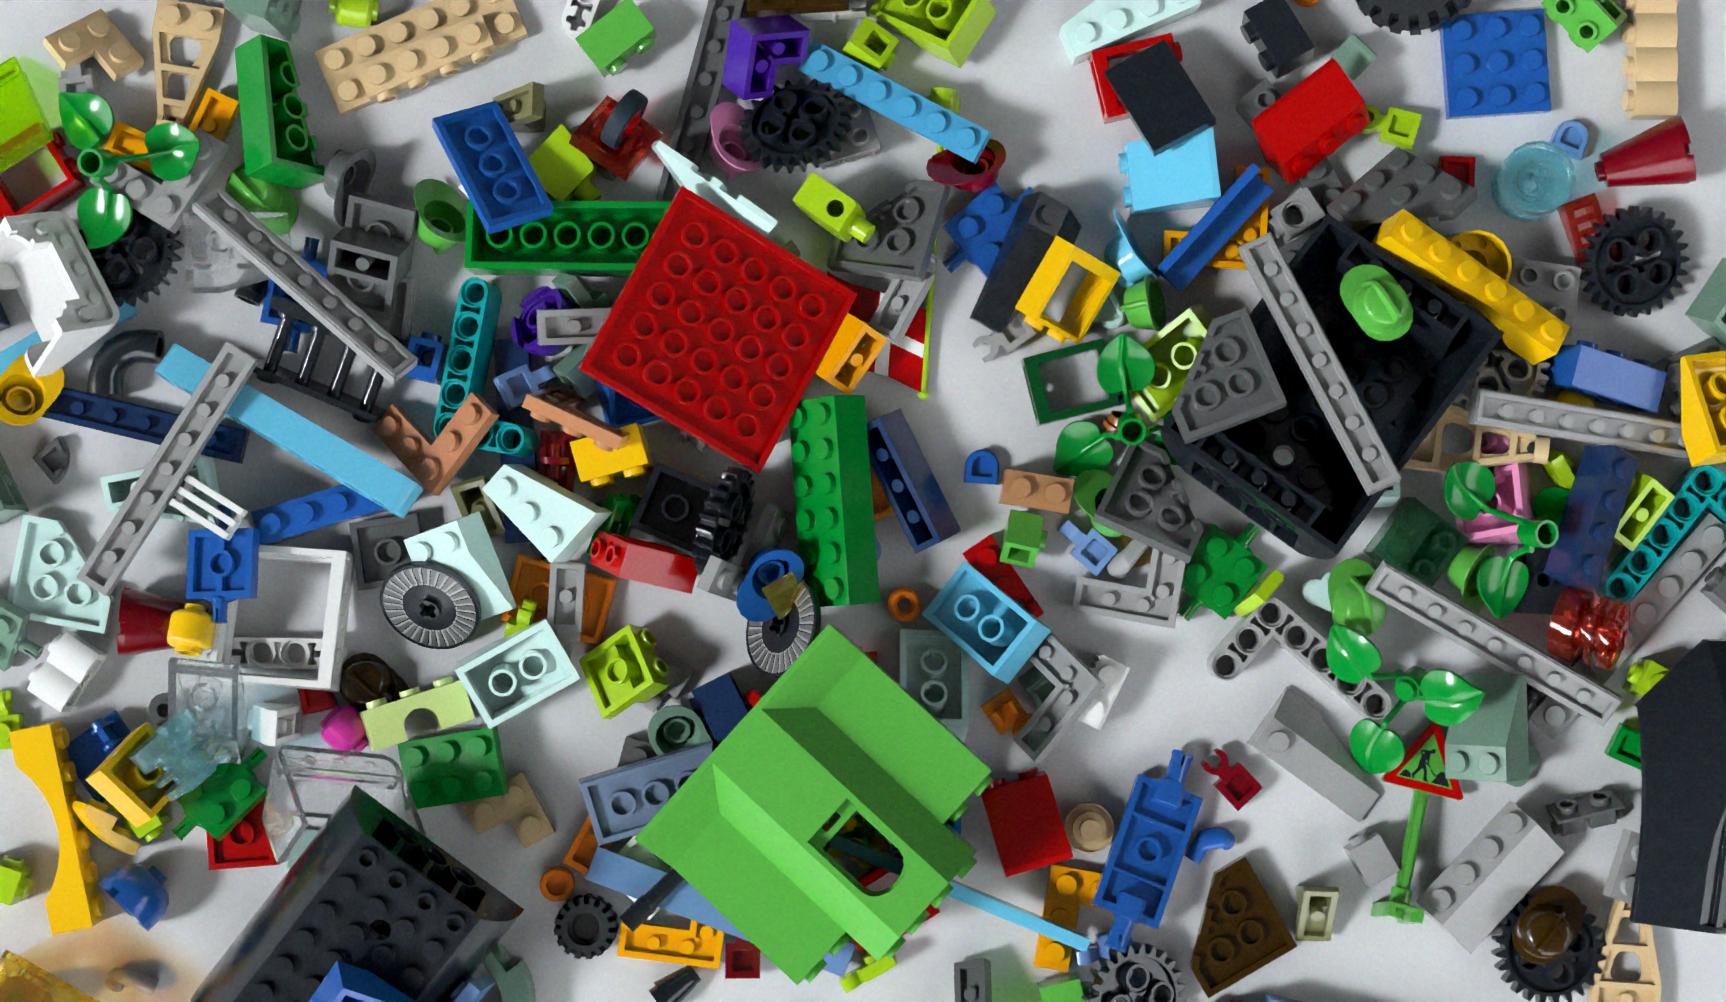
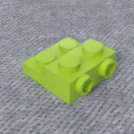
(625, 670)

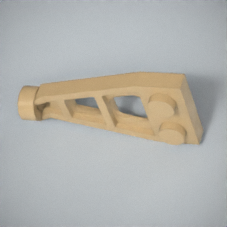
(190, 22)
(1432, 458)
(1649, 984)

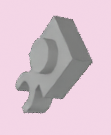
(1010, 338)

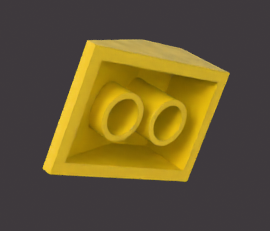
(1704, 407)

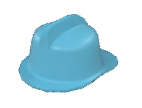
(1126, 256)

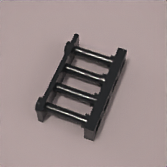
(272, 373)

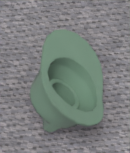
(675, 729)

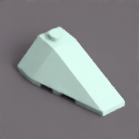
(713, 190)

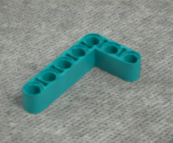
(474, 377)
(1673, 527)

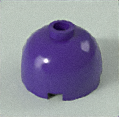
(525, 328)

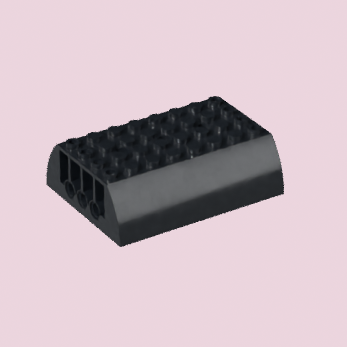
(1403, 386)
(323, 910)

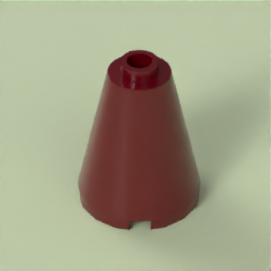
(1650, 158)
(144, 621)

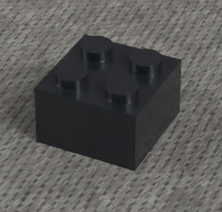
(671, 507)

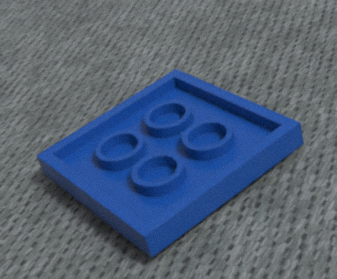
(1495, 64)

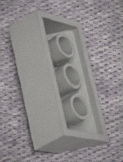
(1490, 877)

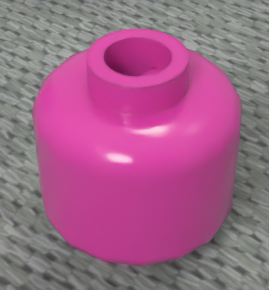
(344, 729)

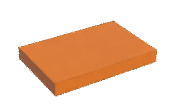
(531, 582)

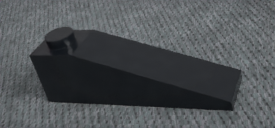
(1023, 249)

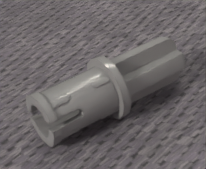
(839, 15)

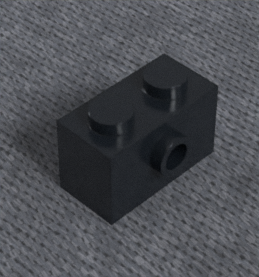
(1277, 37)
(1541, 590)

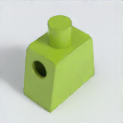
(564, 169)
(833, 210)

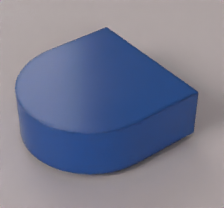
(982, 468)

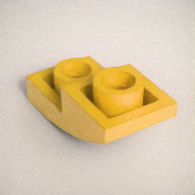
(103, 826)

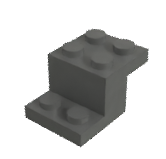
(373, 252)

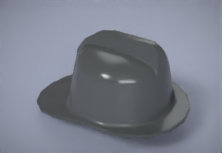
(346, 174)

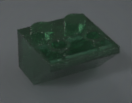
(1416, 541)

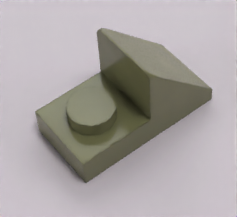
(524, 107)
(471, 499)
(1315, 912)

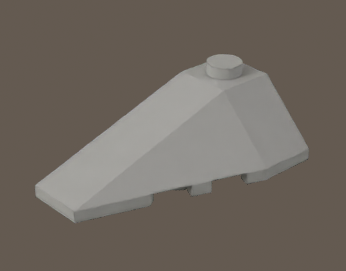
(1307, 748)

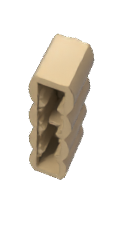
(1650, 59)

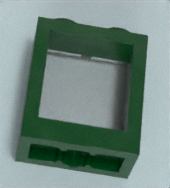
(1066, 383)

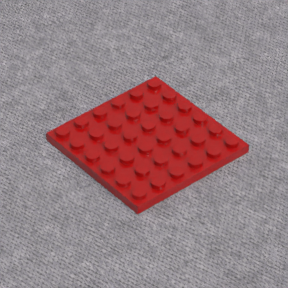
(718, 330)

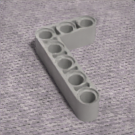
(1303, 652)

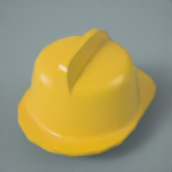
(25, 397)

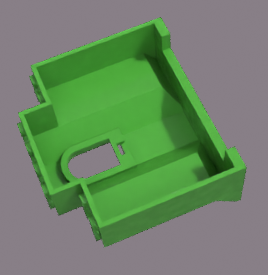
(815, 745)

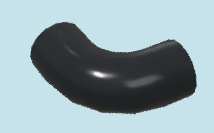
(121, 352)

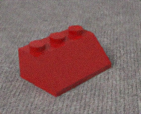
(1310, 122)

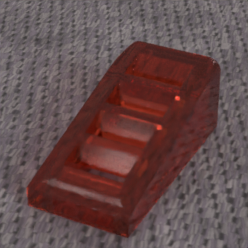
(1570, 223)

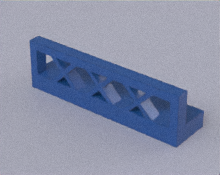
(1214, 229)

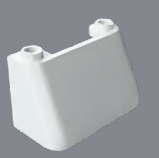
(58, 286)

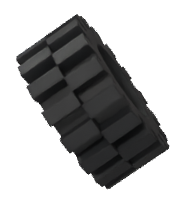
(586, 947)

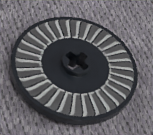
(417, 585)
(778, 643)

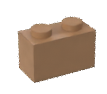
(1036, 491)

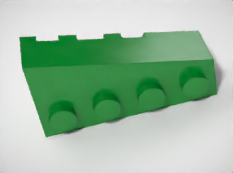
(273, 116)

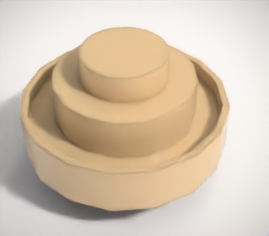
(1089, 827)

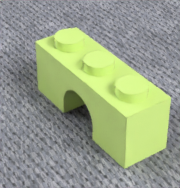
(386, 721)

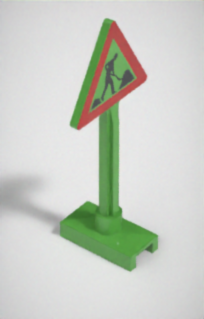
(1425, 774)

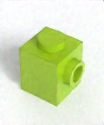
(1643, 677)
(14, 880)

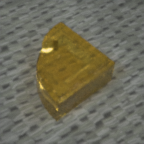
(781, 594)

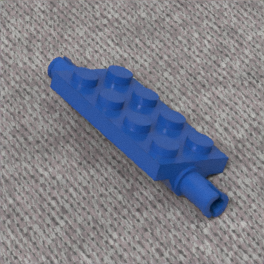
(1147, 850)

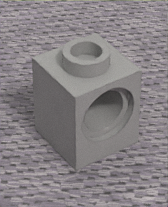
(1307, 208)
(1370, 857)

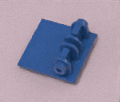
(95, 746)

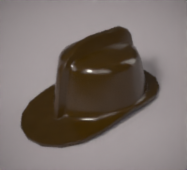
(368, 679)
(1548, 925)

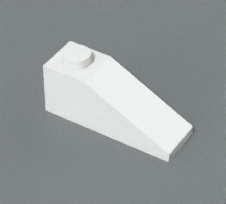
(275, 723)

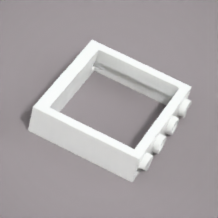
(334, 624)

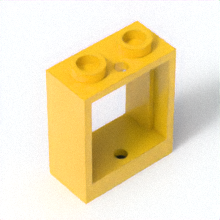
(1086, 301)

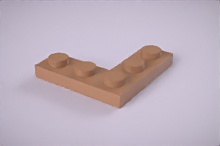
(565, 408)
(440, 460)

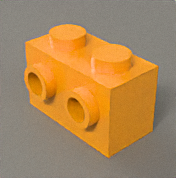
(850, 354)

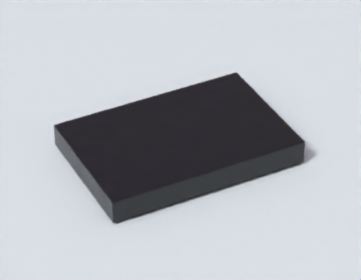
(1159, 98)

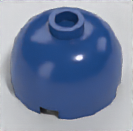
(138, 892)

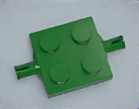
(1221, 572)
(223, 798)

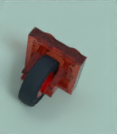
(617, 134)

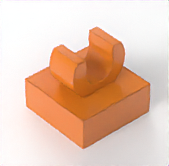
(1003, 710)

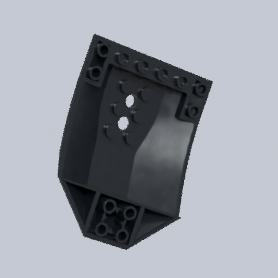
(1684, 796)

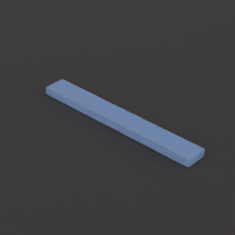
(637, 878)

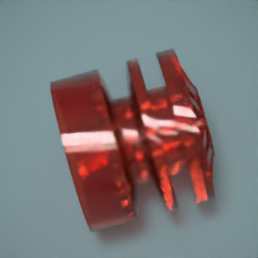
(1594, 629)

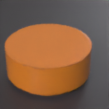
(557, 884)

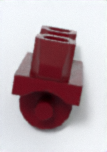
(557, 458)

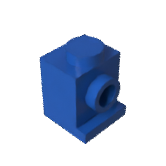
(419, 346)

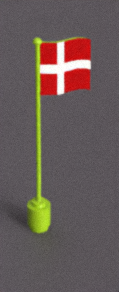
(909, 359)

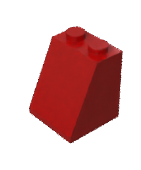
(1025, 822)

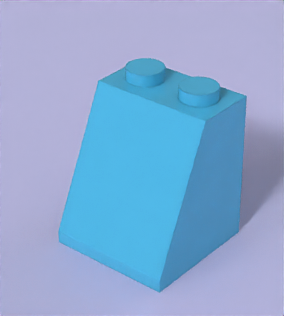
(1173, 180)

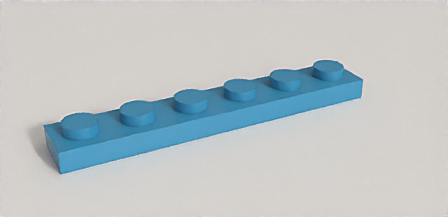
(895, 102)

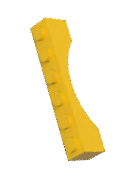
(1526, 325)
(44, 758)

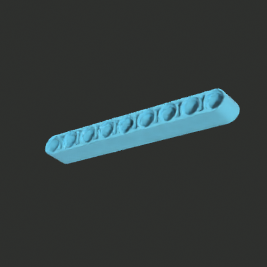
(300, 437)

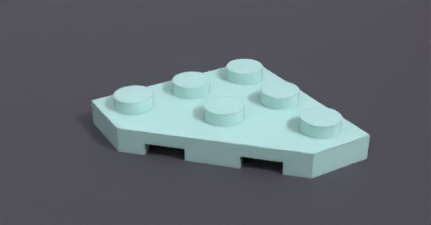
(46, 579)

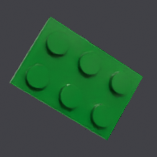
(454, 767)

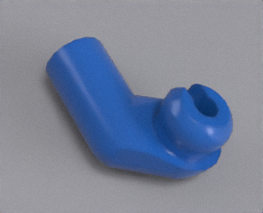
(1210, 839)

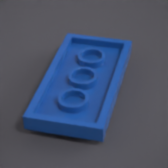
(492, 167)

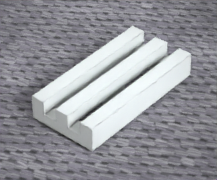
(185, 492)

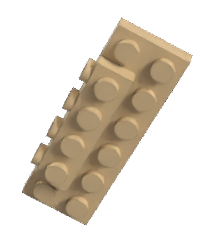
(416, 48)

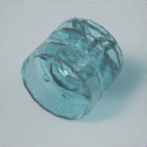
(1538, 163)
(178, 754)

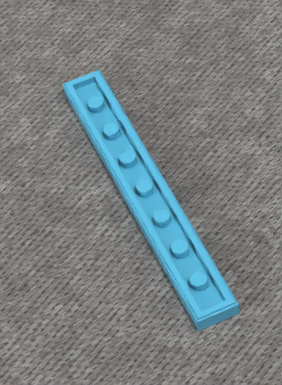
(967, 894)

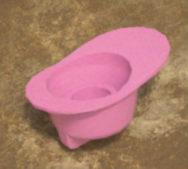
(727, 145)

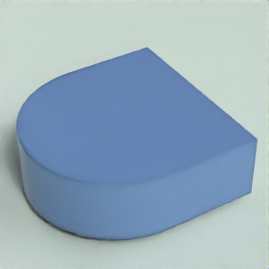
(1572, 138)

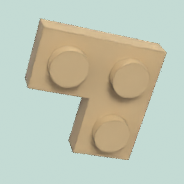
(95, 37)
(519, 806)

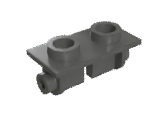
(1599, 807)

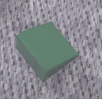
(1354, 56)
(1036, 685)

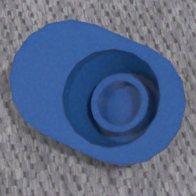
(762, 570)

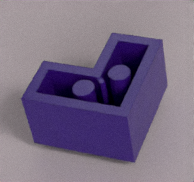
(757, 48)

